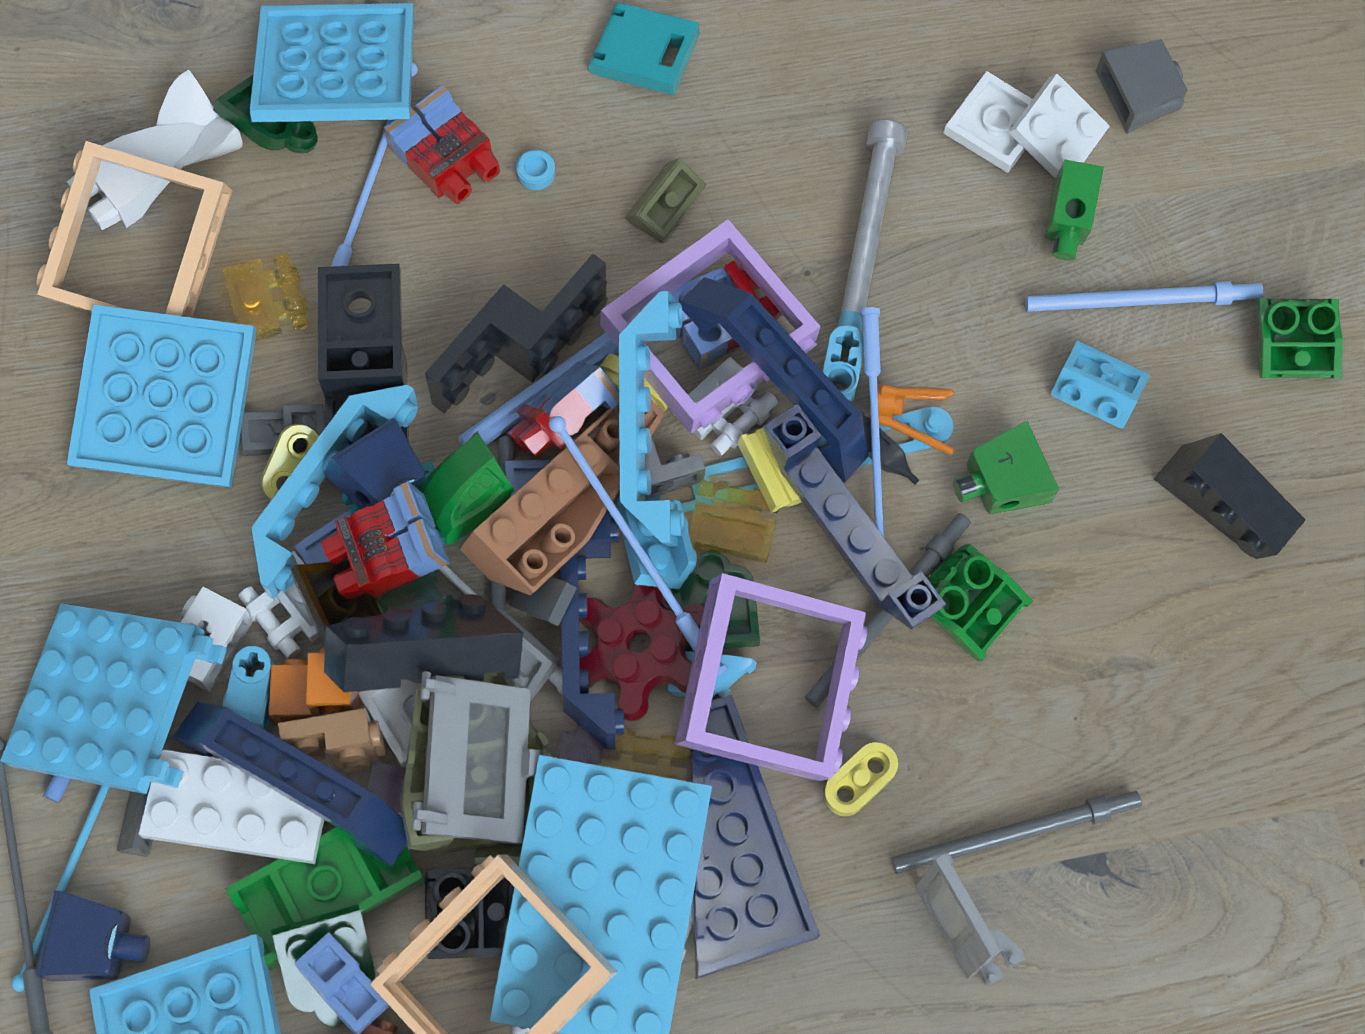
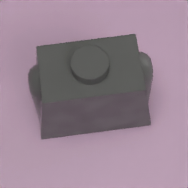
(1141, 83)

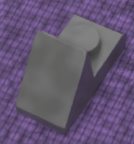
(675, 474)

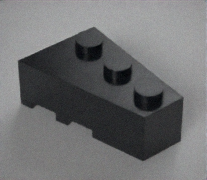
(1231, 495)

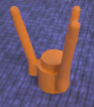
(892, 401)

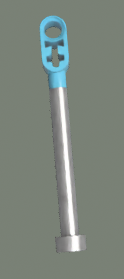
(885, 141)

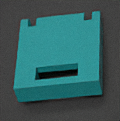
(635, 46)

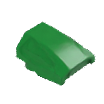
(1299, 338)
(465, 489)
(977, 599)

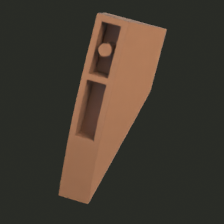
(552, 511)

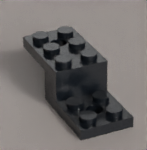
(517, 335)
(359, 349)

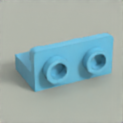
(1100, 384)
(671, 562)

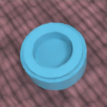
(535, 169)

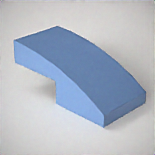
(341, 983)

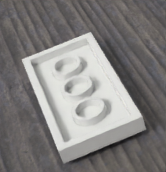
(228, 812)

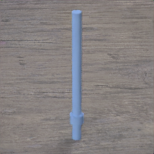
(1219, 294)

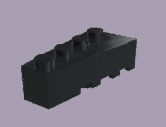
(438, 638)

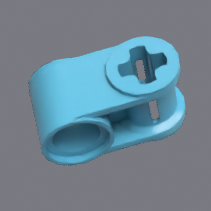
(248, 694)

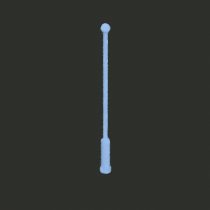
(344, 251)
(872, 370)
(683, 620)

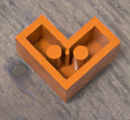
(304, 691)

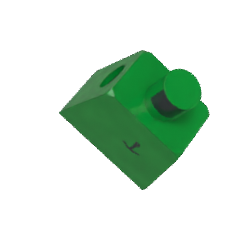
(1072, 207)
(1008, 473)

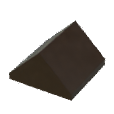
(322, 599)

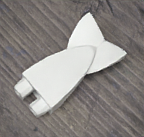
(184, 135)

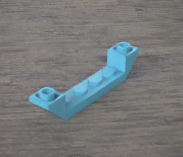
(653, 323)
(302, 485)

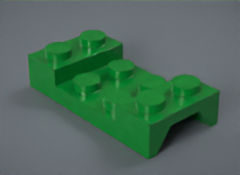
(339, 879)

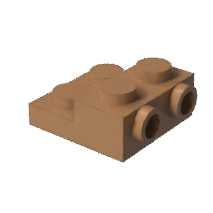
(346, 736)

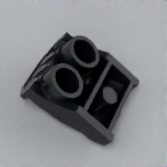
(482, 929)

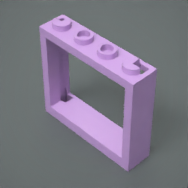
(676, 273)
(706, 664)

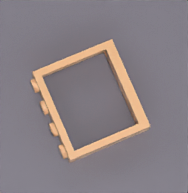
(74, 205)
(455, 908)

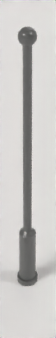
(32, 983)

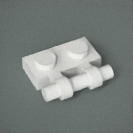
(754, 410)
(280, 635)

